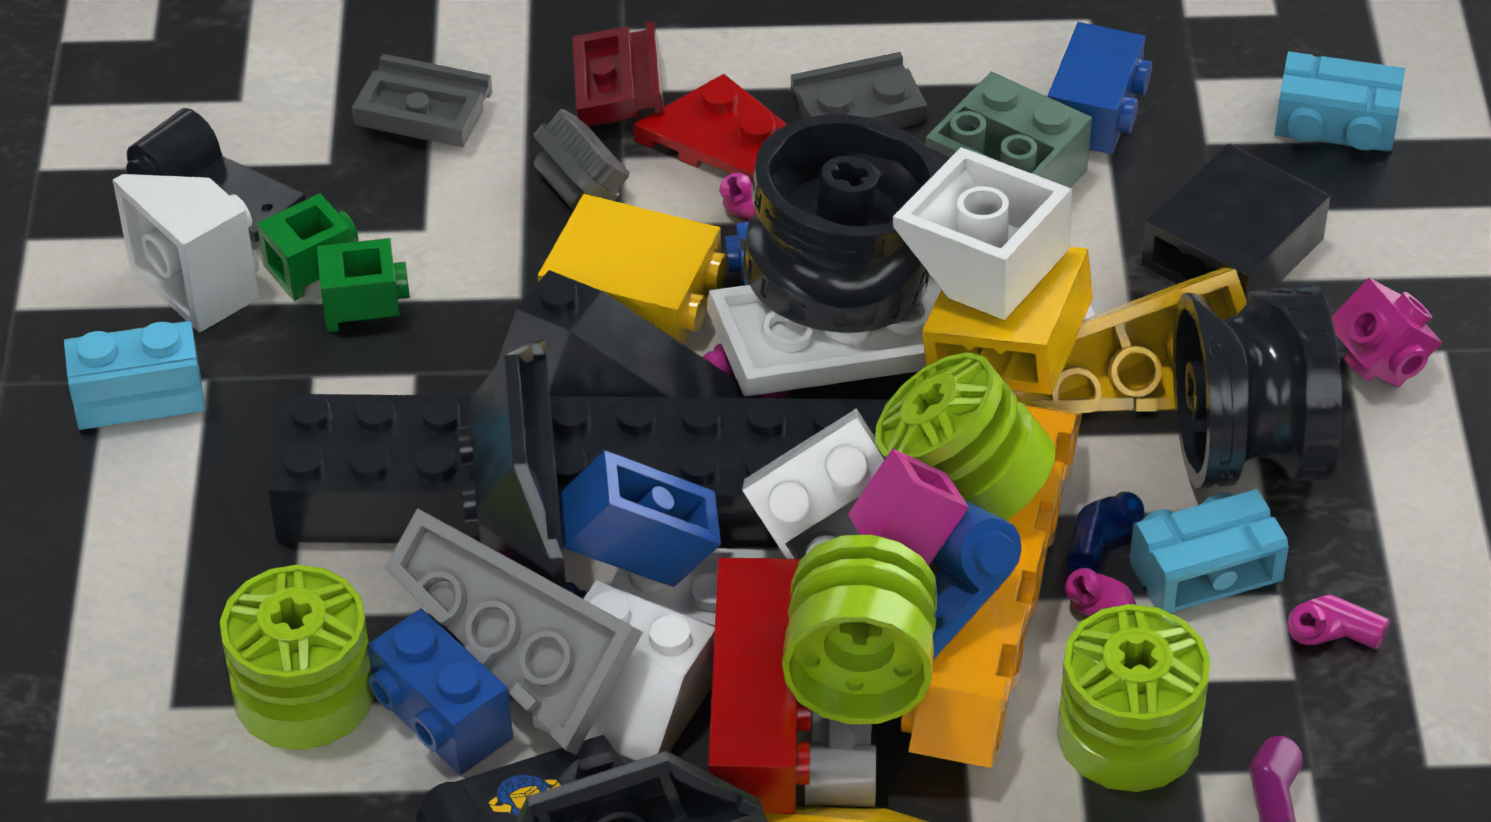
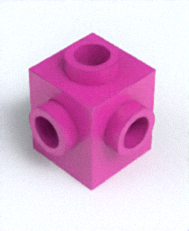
(1385, 333)

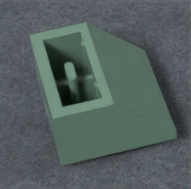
(1018, 130)

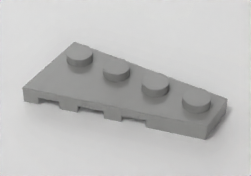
(527, 631)

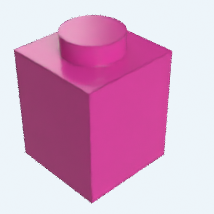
(909, 505)

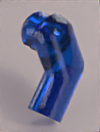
(1101, 524)

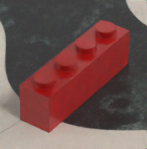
(751, 706)

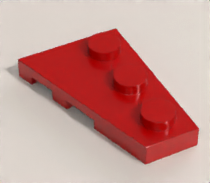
(712, 126)

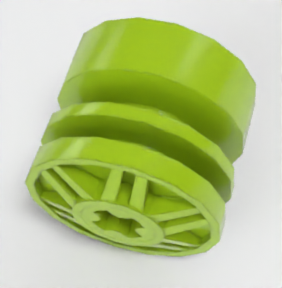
(973, 429)
(860, 630)
(297, 656)
(1132, 697)

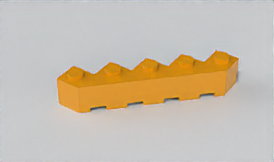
(981, 665)

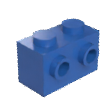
(1101, 78)
(639, 519)
(440, 691)

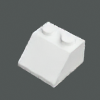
(987, 230)
(189, 244)
(661, 680)

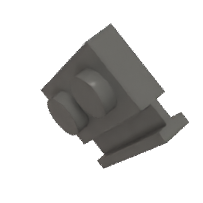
(863, 88)
(422, 100)

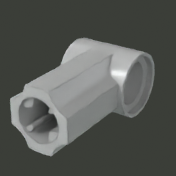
(841, 765)

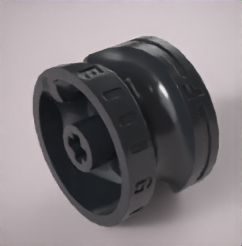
(825, 227)
(1258, 386)

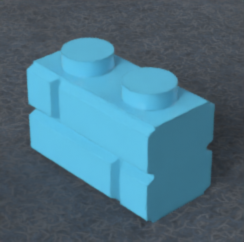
(1339, 101)
(134, 374)
(1208, 550)

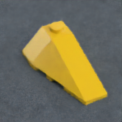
(1127, 352)

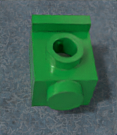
(292, 239)
(360, 281)

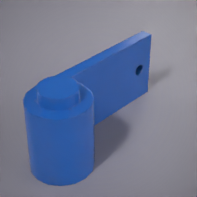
(972, 567)

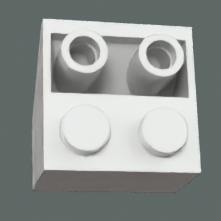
(815, 485)

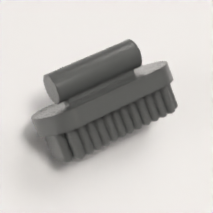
(577, 160)

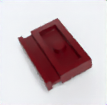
(617, 74)

